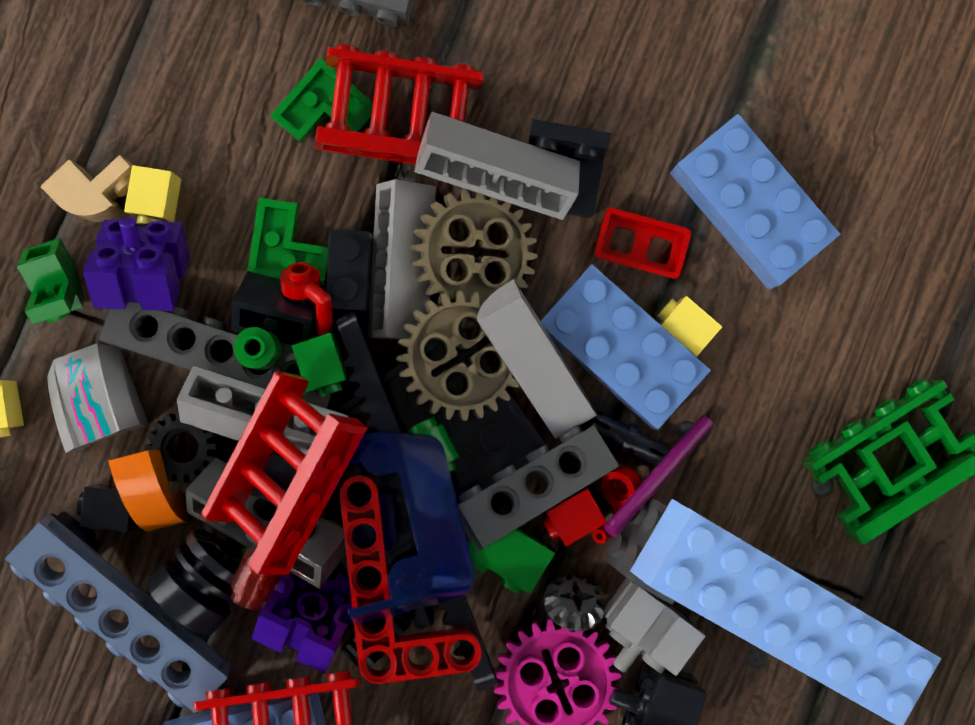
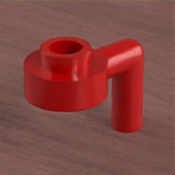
(303, 282)
(616, 494)

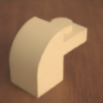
(88, 196)

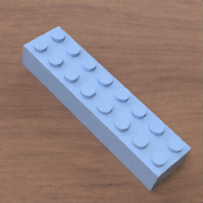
(784, 613)

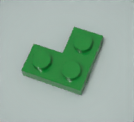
(313, 101)
(274, 242)

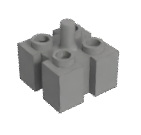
(650, 628)

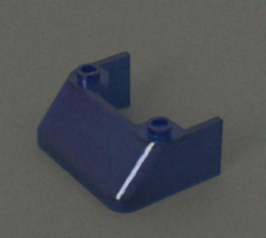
(443, 561)

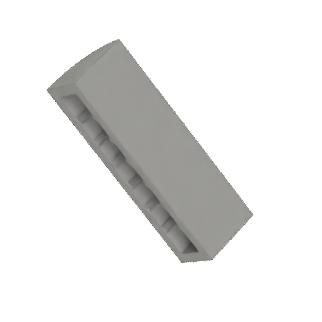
(498, 166)
(393, 278)
(534, 359)

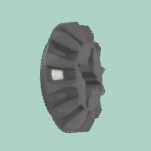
(563, 610)

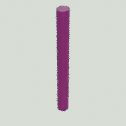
(658, 476)

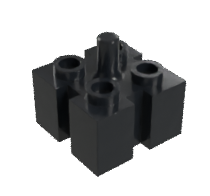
(661, 699)

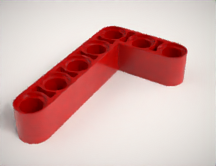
(384, 638)

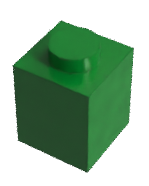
(321, 364)

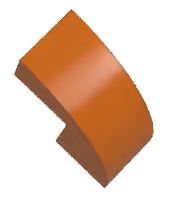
(146, 491)

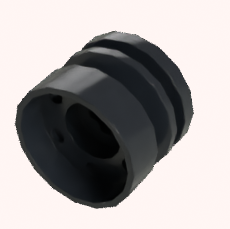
(199, 584)

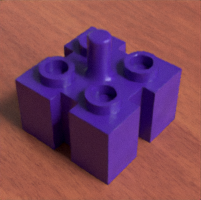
(137, 264)
(306, 619)

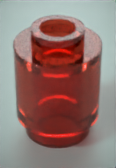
(250, 588)

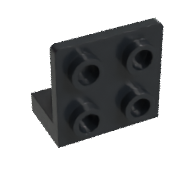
(578, 144)

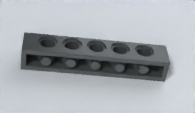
(126, 330)

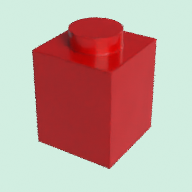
(574, 517)

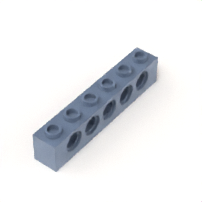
(116, 591)

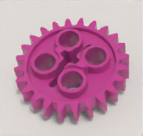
(589, 668)

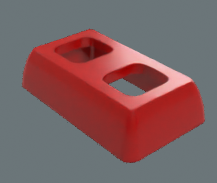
(644, 230)

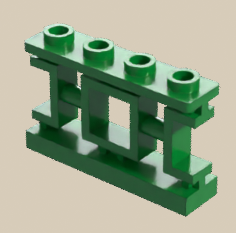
(911, 488)

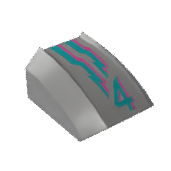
(93, 396)

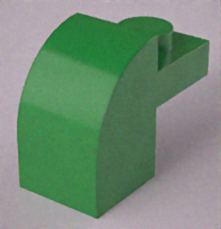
(51, 280)

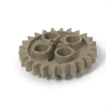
(475, 217)
(442, 324)

